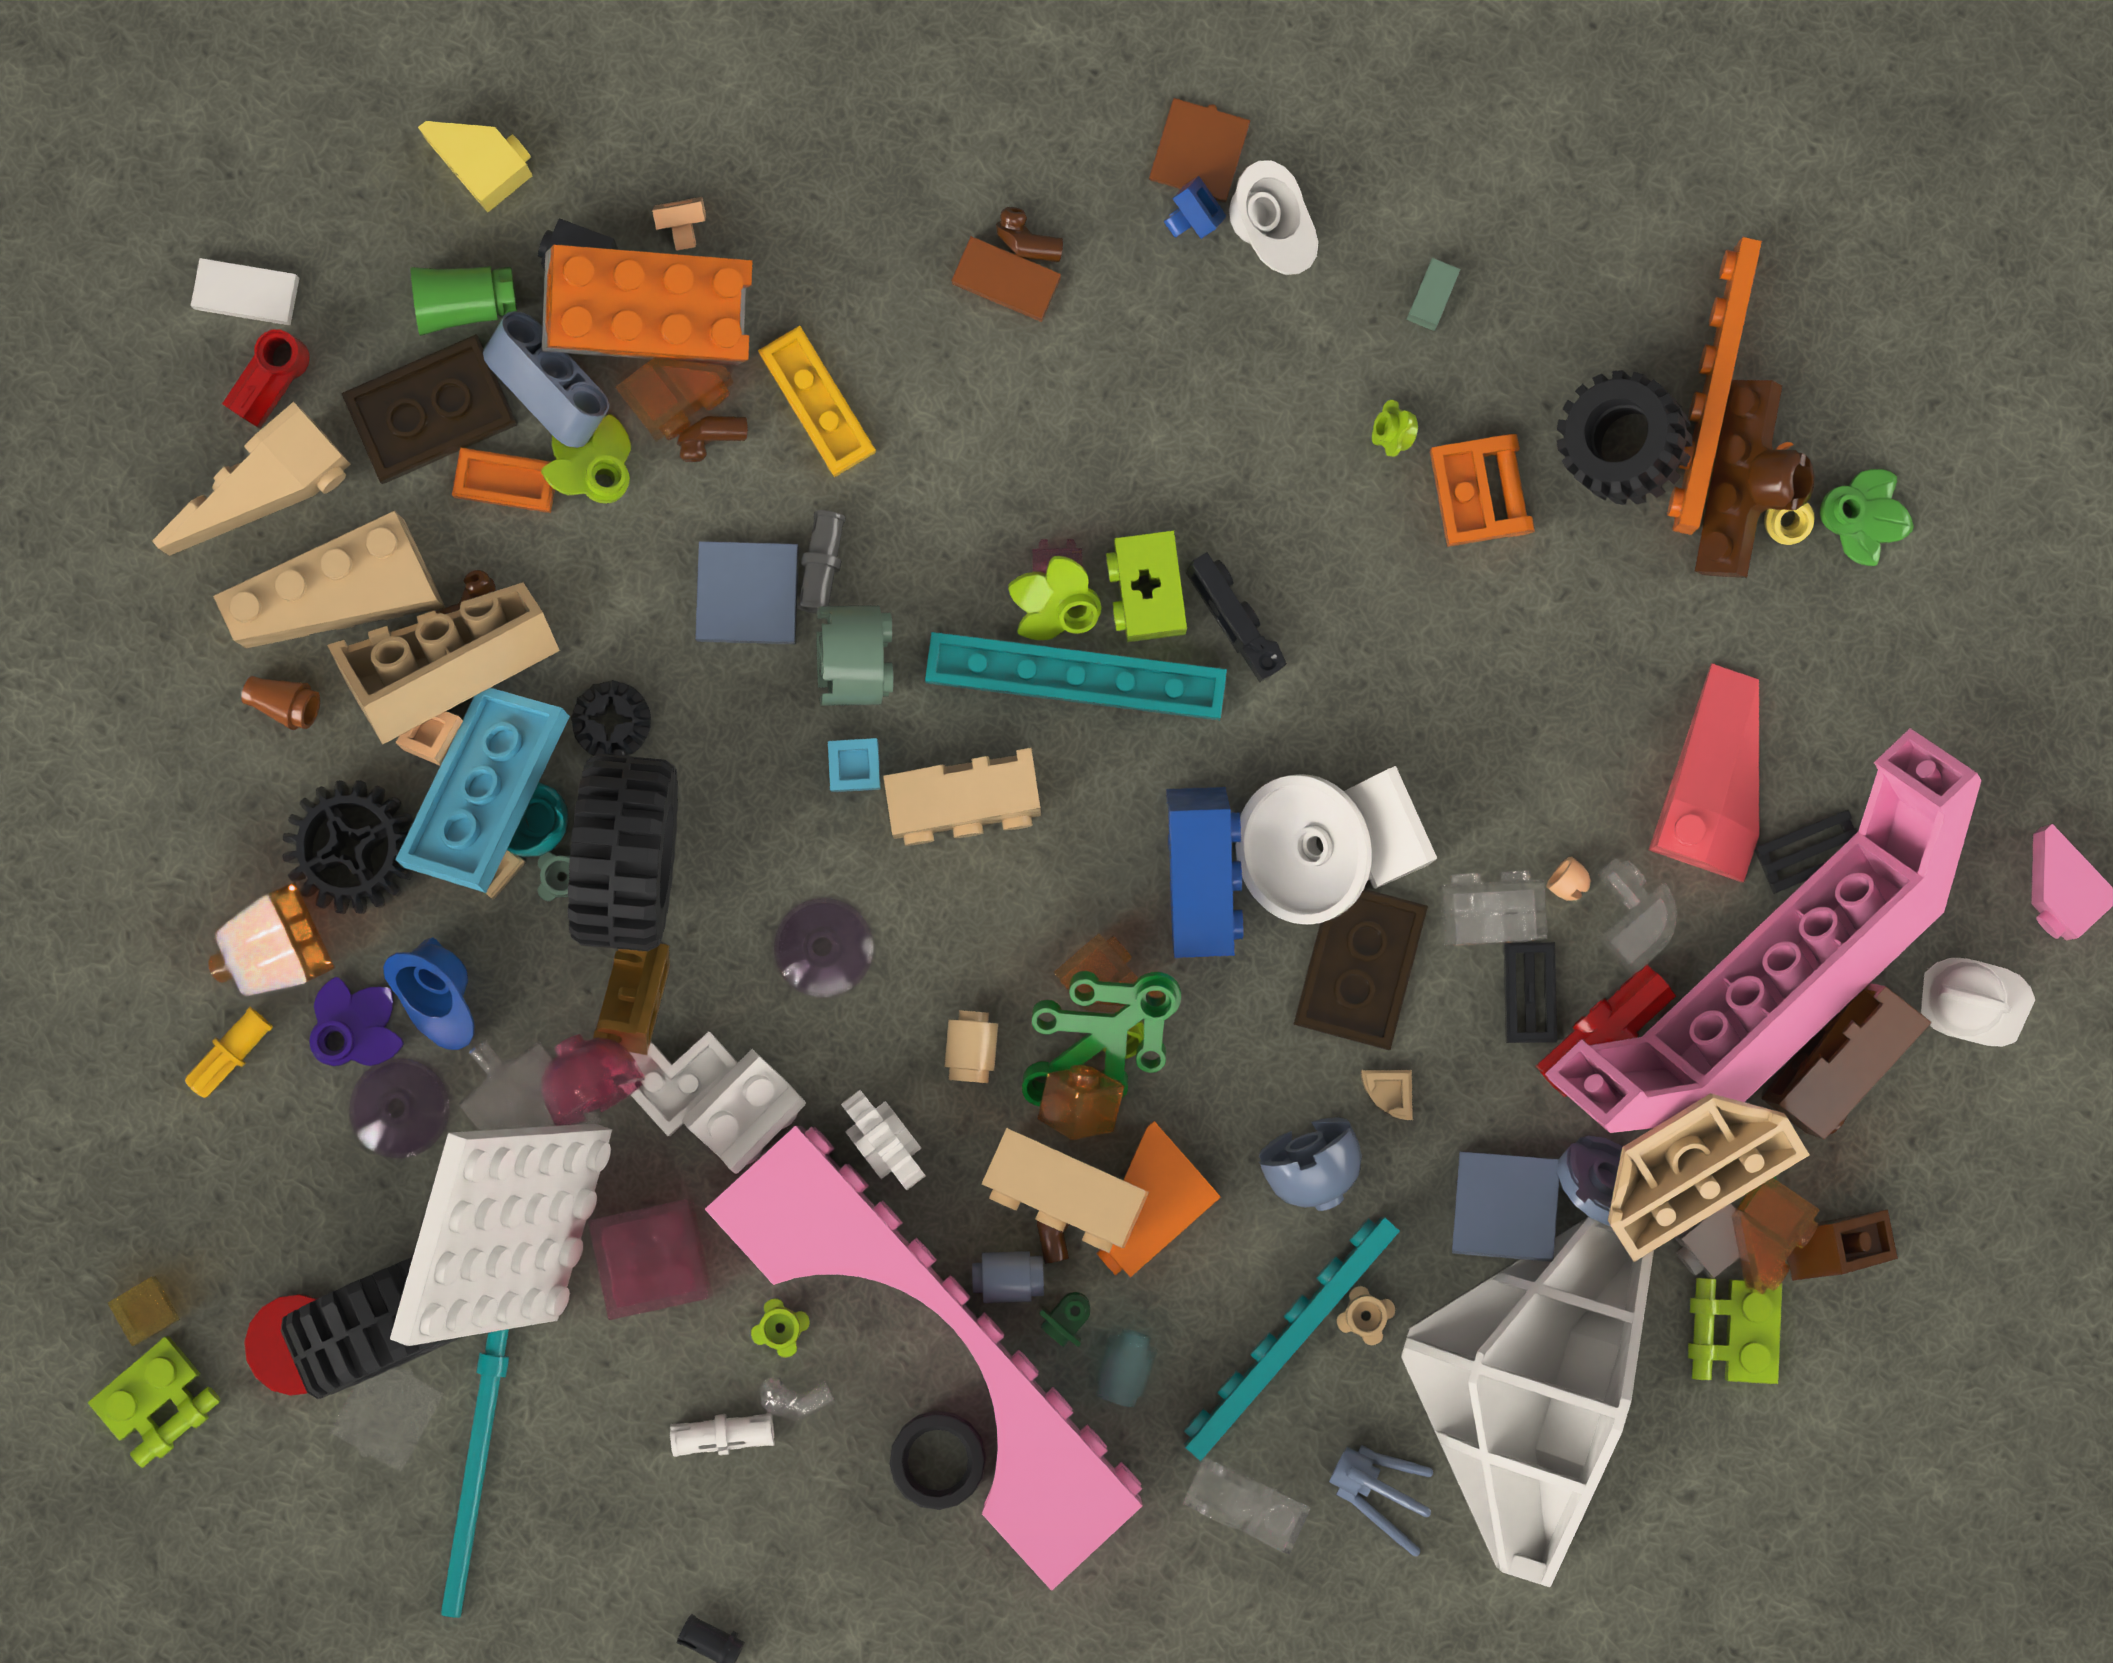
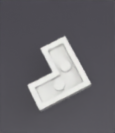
(677, 1088)

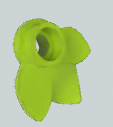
(603, 454)
(1050, 600)

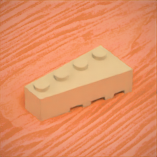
(335, 586)

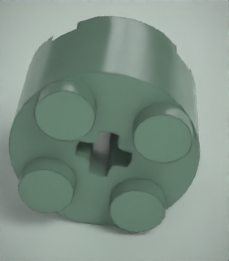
(853, 655)

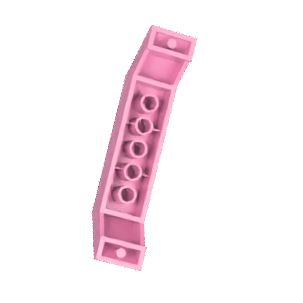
(1798, 961)

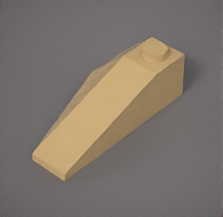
(285, 466)

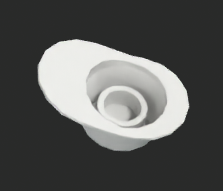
(1274, 218)
(1976, 1001)

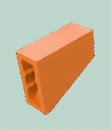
(1174, 1200)

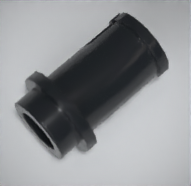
(710, 1641)

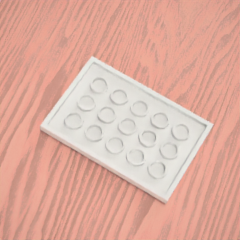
(501, 1231)

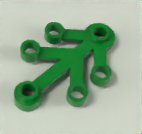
(1106, 1028)

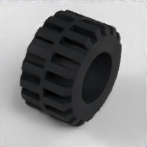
(1597, 411)

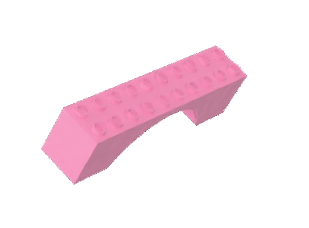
(1051, 1483)

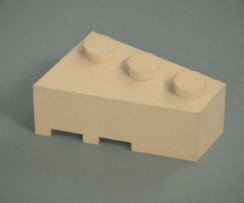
(963, 798)
(1064, 1191)

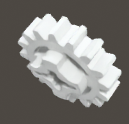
(883, 1140)

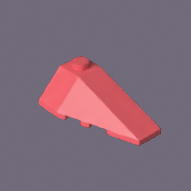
(1714, 793)

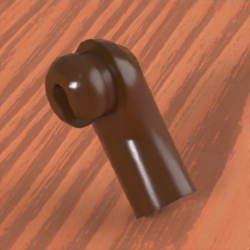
(1022, 241)

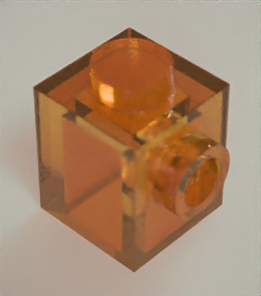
(1080, 1102)

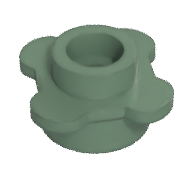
(550, 868)

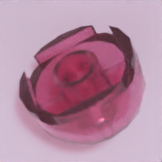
(588, 1078)

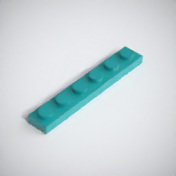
(1075, 676)
(1274, 1351)

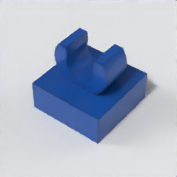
(1195, 209)

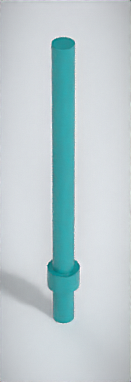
(492, 1366)

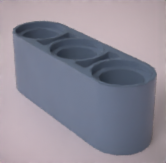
(545, 381)

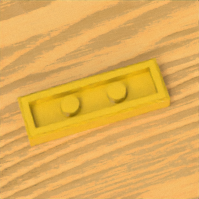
(817, 401)

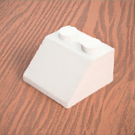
(1393, 826)

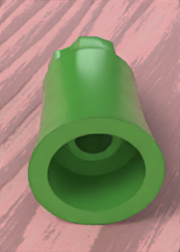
(461, 296)

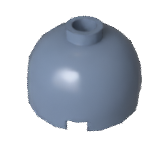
(1315, 1166)

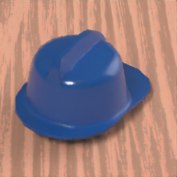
(432, 989)

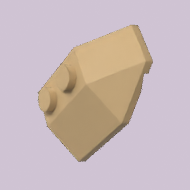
(1696, 1168)

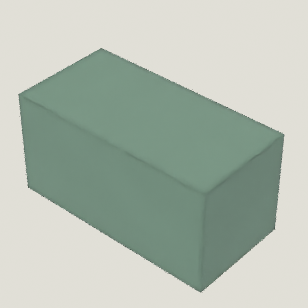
(1433, 294)

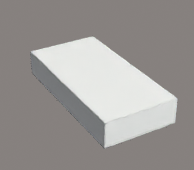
(245, 291)

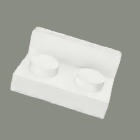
(744, 1111)

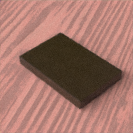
(429, 409)
(1362, 970)

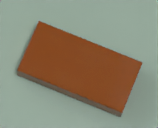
(1006, 279)

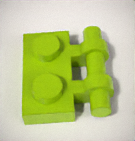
(1751, 1332)
(146, 1388)

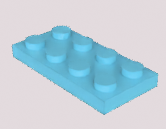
(482, 788)

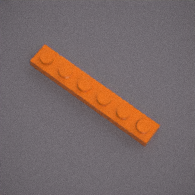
(1718, 365)

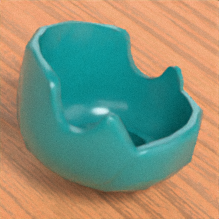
(547, 822)

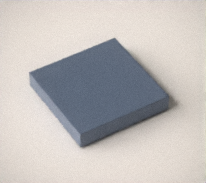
(747, 592)
(1506, 1206)

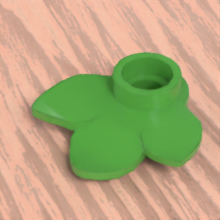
(1873, 518)

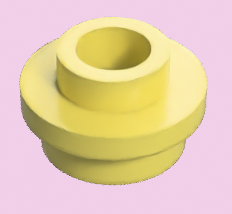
(1793, 533)

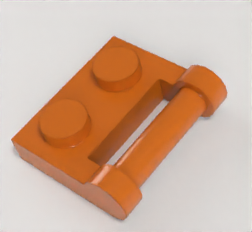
(1466, 493)

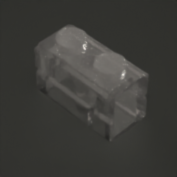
(1493, 911)

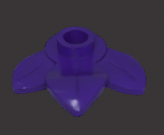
(359, 1019)

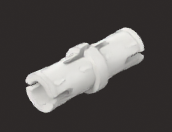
(722, 1434)

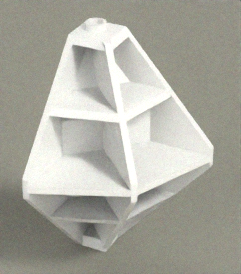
(1534, 1390)

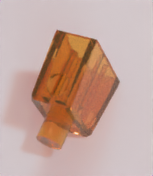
(270, 945)

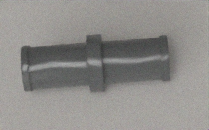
(821, 560)

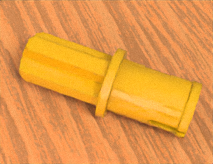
(227, 1053)

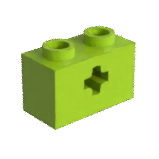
(1153, 557)

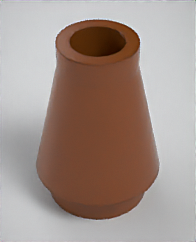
(284, 701)

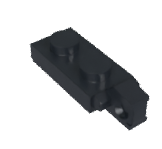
(1235, 618)

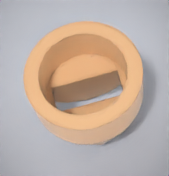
(1569, 880)

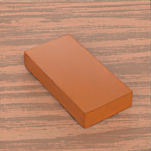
(502, 480)

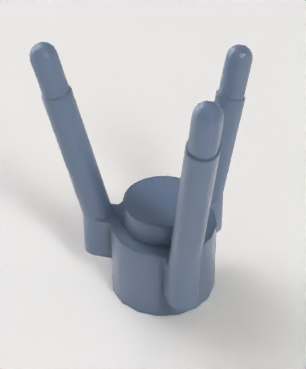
(1357, 1474)

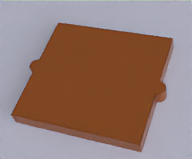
(1199, 144)

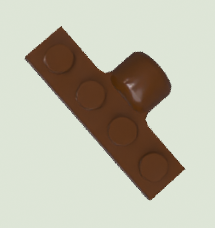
(1748, 479)

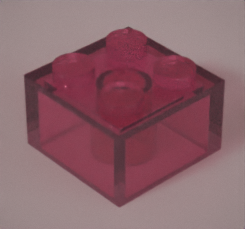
(650, 1259)

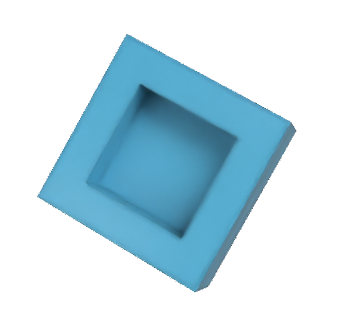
(854, 765)

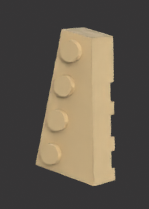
(443, 658)

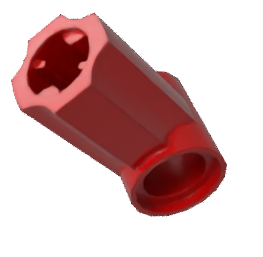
(261, 382)

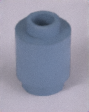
(1008, 1276)

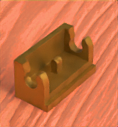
(634, 997)

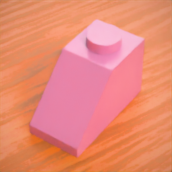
(2066, 886)

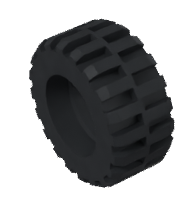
(622, 852)
(349, 1331)

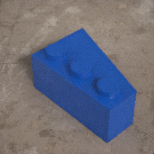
(1203, 872)

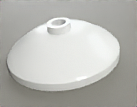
(1282, 855)

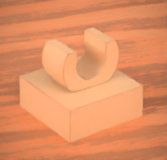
(680, 217)

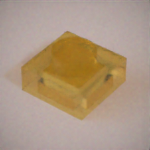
(143, 1311)

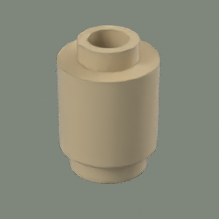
(971, 1047)

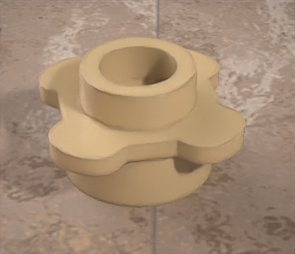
(1362, 1301)

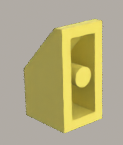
(480, 159)

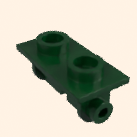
(1066, 1318)

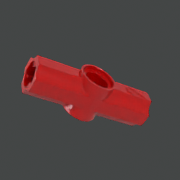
(1615, 1017)

